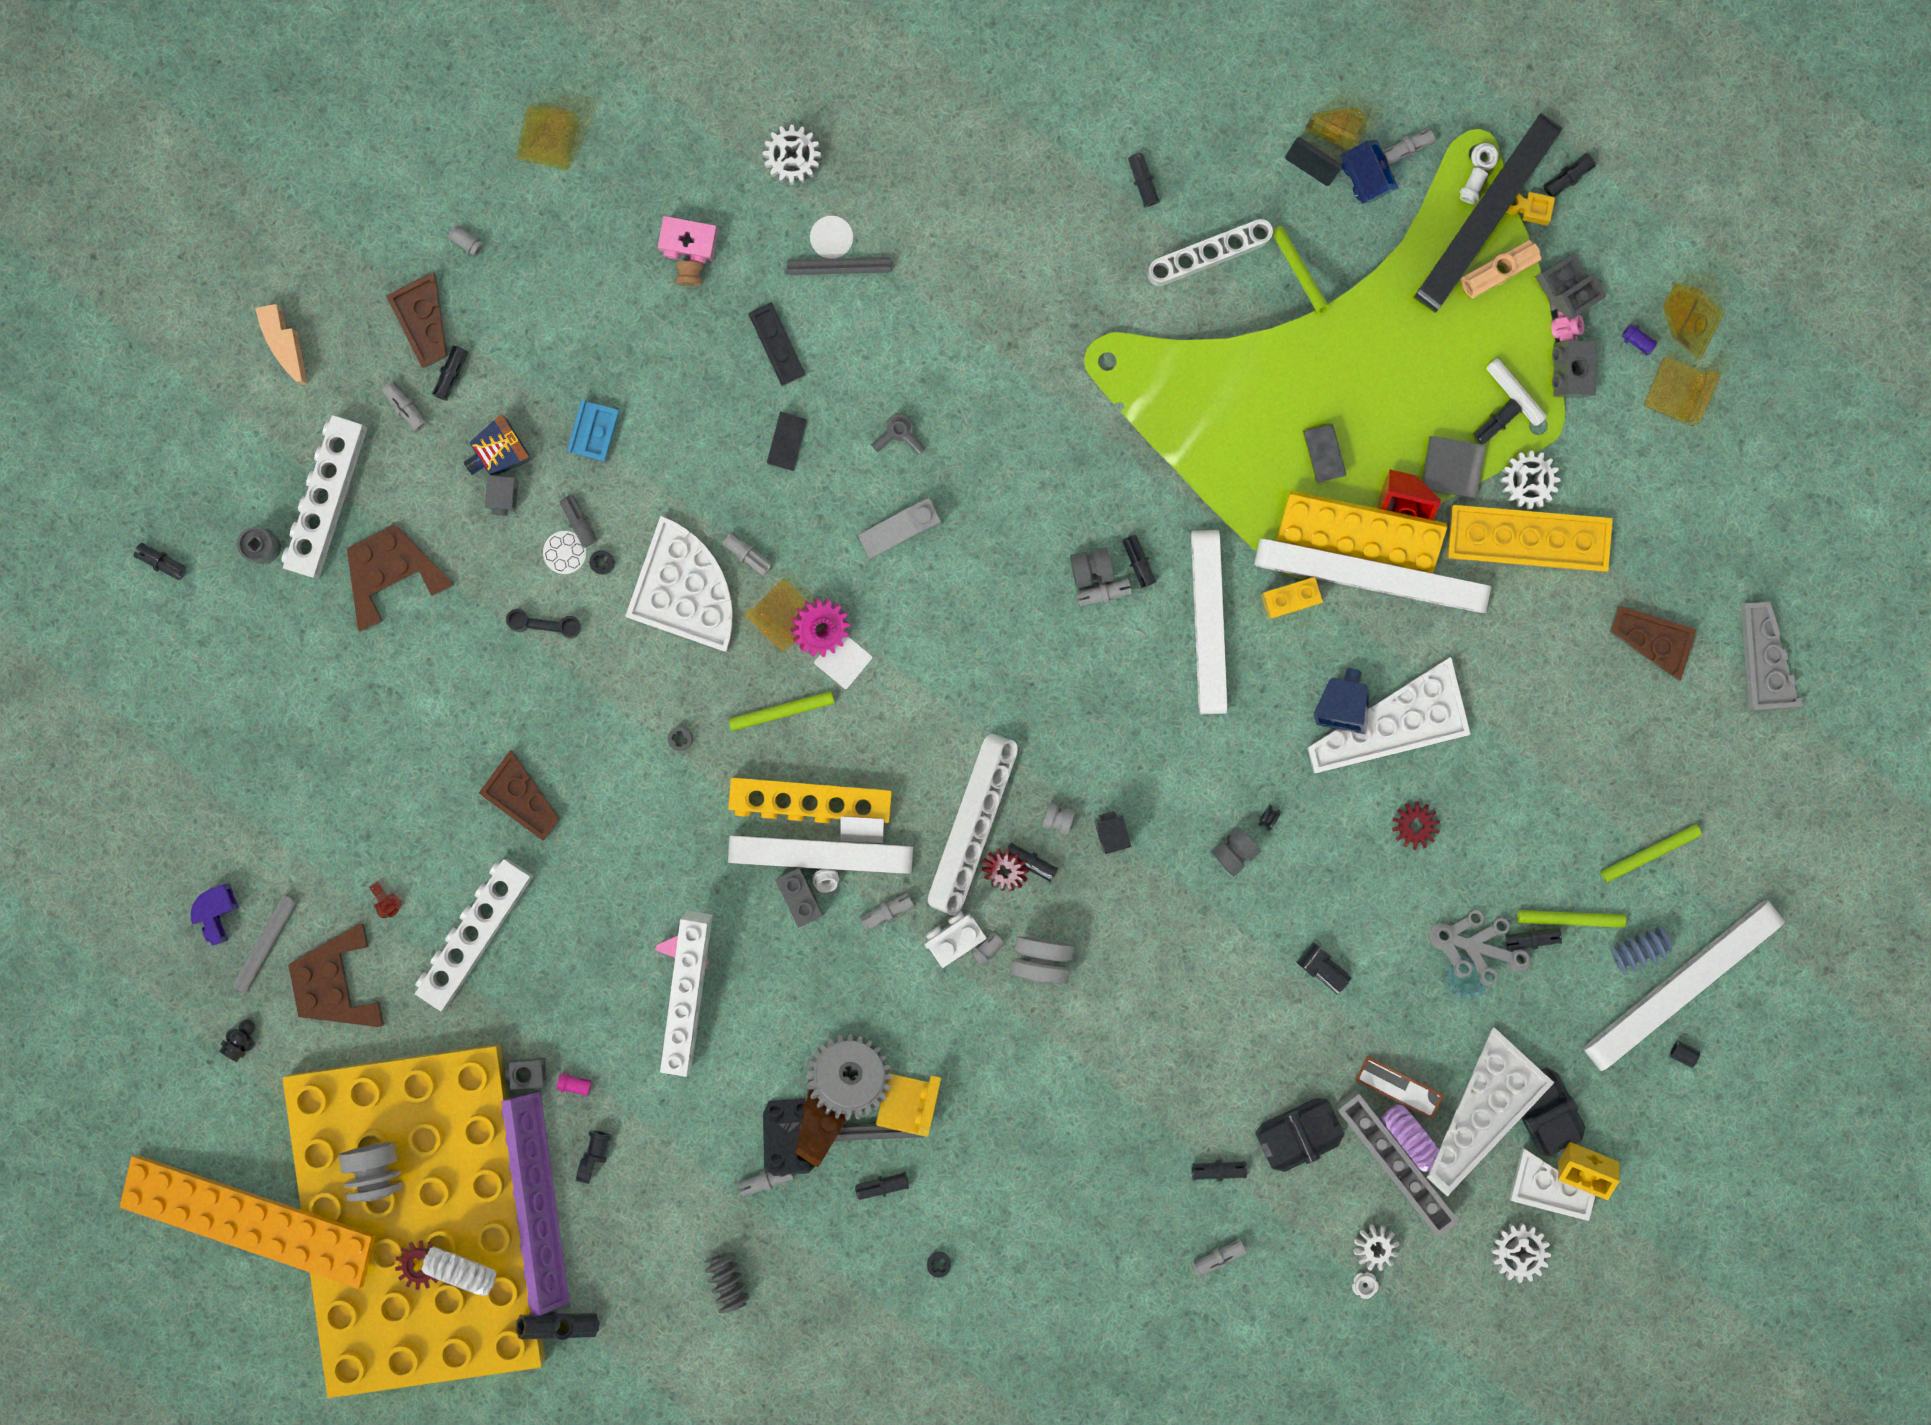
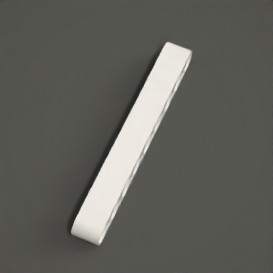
(1372, 576)
(1684, 985)

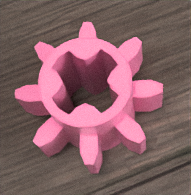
(1567, 328)

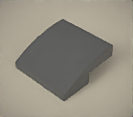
(1570, 287)
(1453, 466)

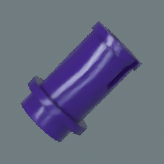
(1639, 339)

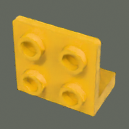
(909, 1105)

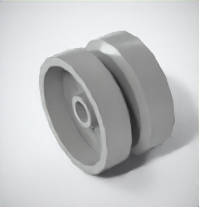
(1042, 965)

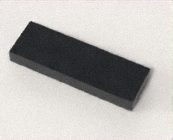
(776, 344)

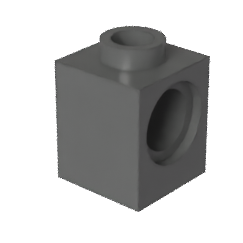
(501, 494)
(537, 1069)

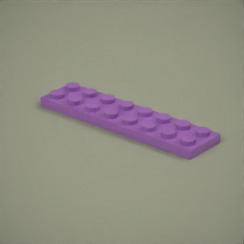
(535, 1203)

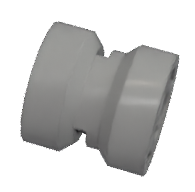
(1058, 818)

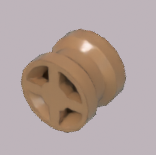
(689, 273)

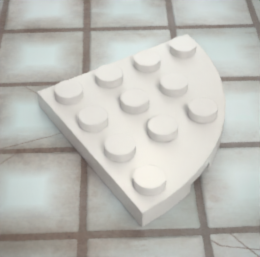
(683, 589)

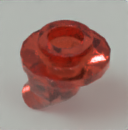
(385, 903)

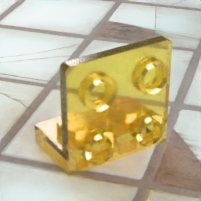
(1681, 391)
(775, 612)

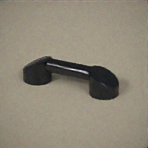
(519, 622)

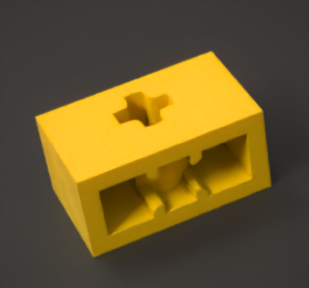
(1291, 598)
(1588, 1171)

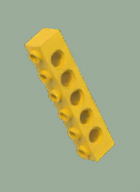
(742, 788)

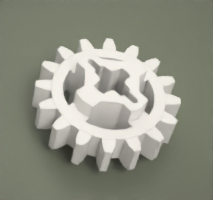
(801, 145)
(1522, 471)
(1520, 1264)

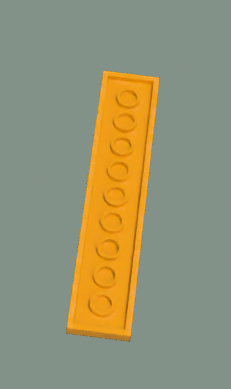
(247, 1221)

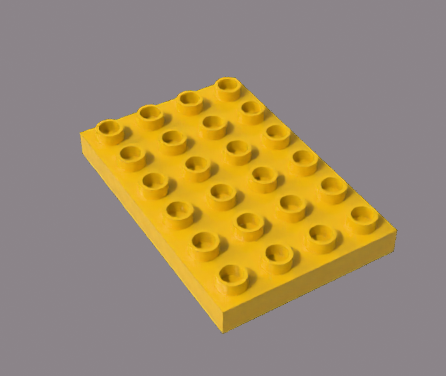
(454, 1195)

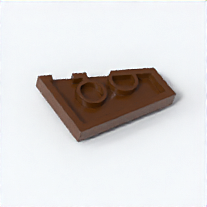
(421, 319)
(1655, 638)
(519, 797)
(817, 1130)

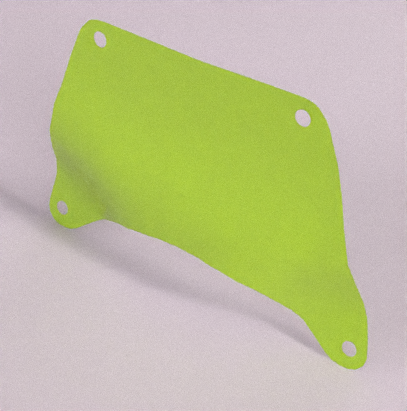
(1369, 365)

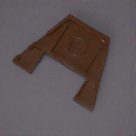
(384, 562)
(322, 985)

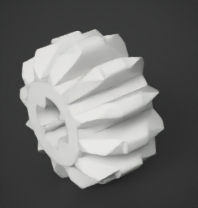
(1385, 1241)

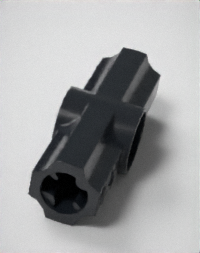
(543, 1326)

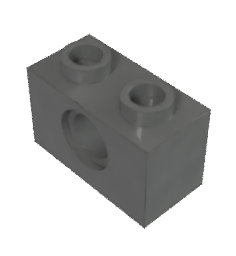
(1582, 358)
(799, 897)

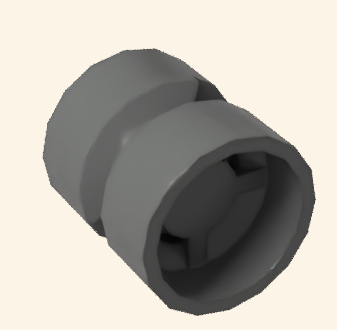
(258, 545)
(1092, 567)
(1236, 851)

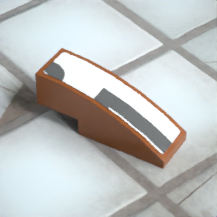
(1399, 1087)

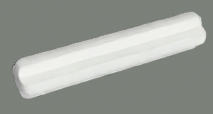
(1516, 391)

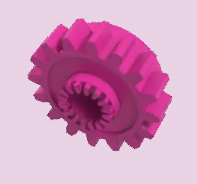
(829, 636)

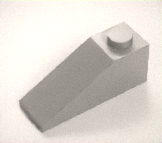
(900, 528)

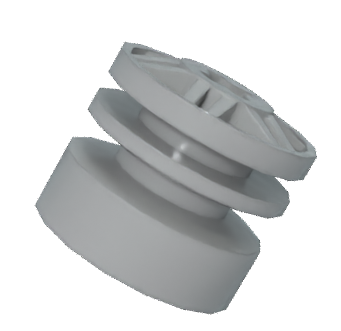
(371, 1171)

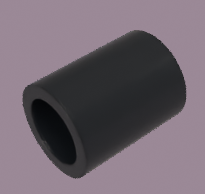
(1684, 1054)

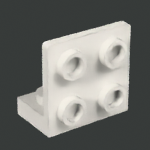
(955, 939)

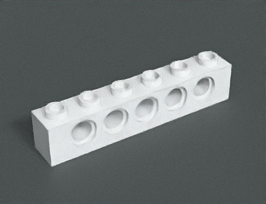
(337, 488)
(428, 986)
(686, 993)

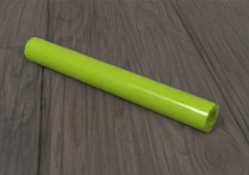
(1300, 270)
(781, 711)
(1651, 853)
(1571, 918)

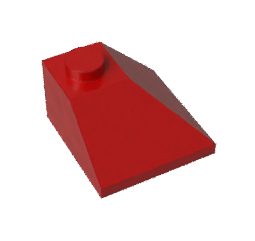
(1408, 496)

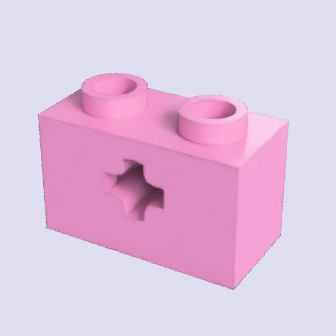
(675, 230)

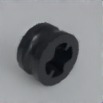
(593, 564)
(1269, 817)
(938, 1272)

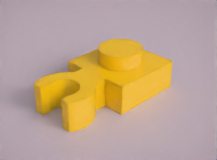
(1535, 208)

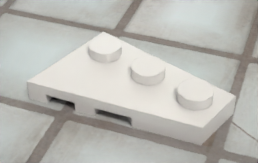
(1539, 1187)

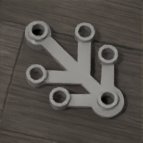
(1475, 947)

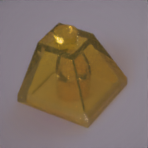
(1338, 126)
(548, 136)
(1691, 318)

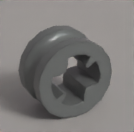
(673, 744)

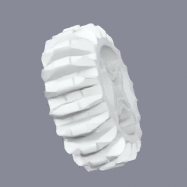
(459, 1271)

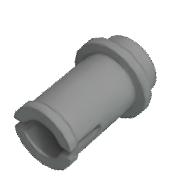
(465, 240)
(987, 949)

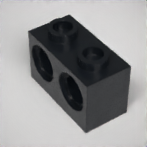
(1112, 832)

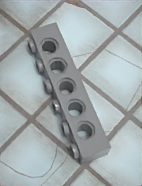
(1397, 1163)

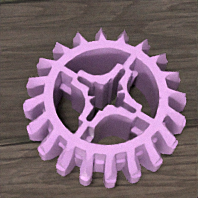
(1410, 1137)

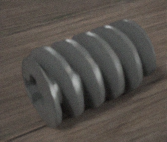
(727, 1282)

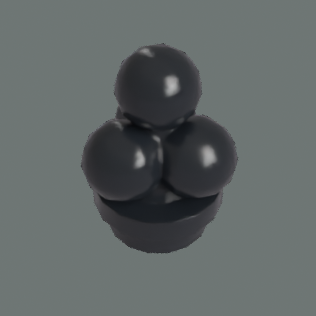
(238, 1041)

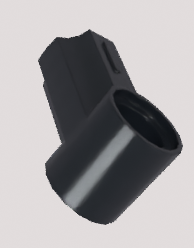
(1319, 965)

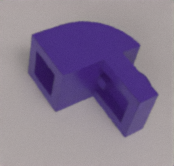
(209, 907)

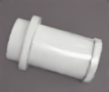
(1471, 191)

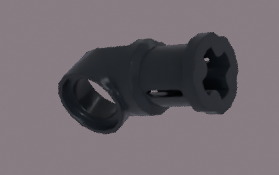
(595, 1153)

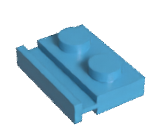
(593, 431)

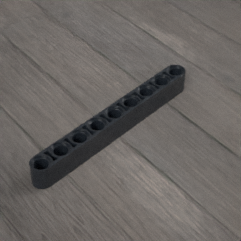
(1487, 213)

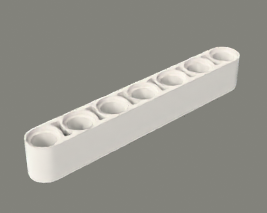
(1209, 622)
(972, 824)
(820, 854)

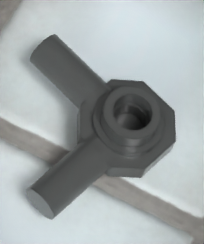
(899, 428)

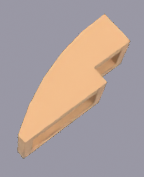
(282, 341)

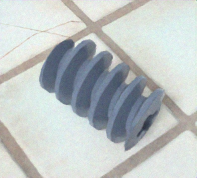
(1641, 949)

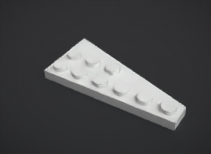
(1410, 718)
(1494, 1100)

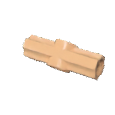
(1489, 276)

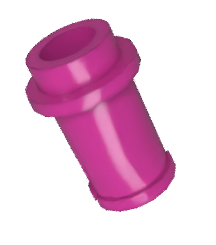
(573, 1084)

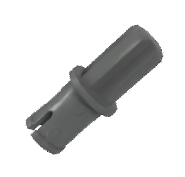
(578, 521)

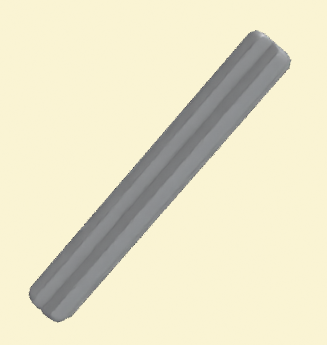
(264, 943)

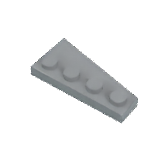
(1767, 671)

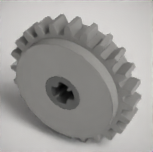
(838, 1091)

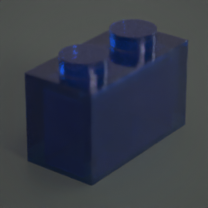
(1368, 171)

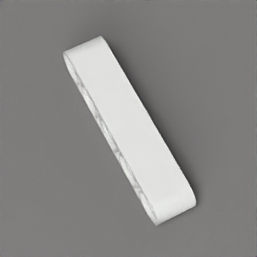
(1219, 243)

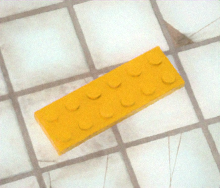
(1361, 532)
(1529, 538)

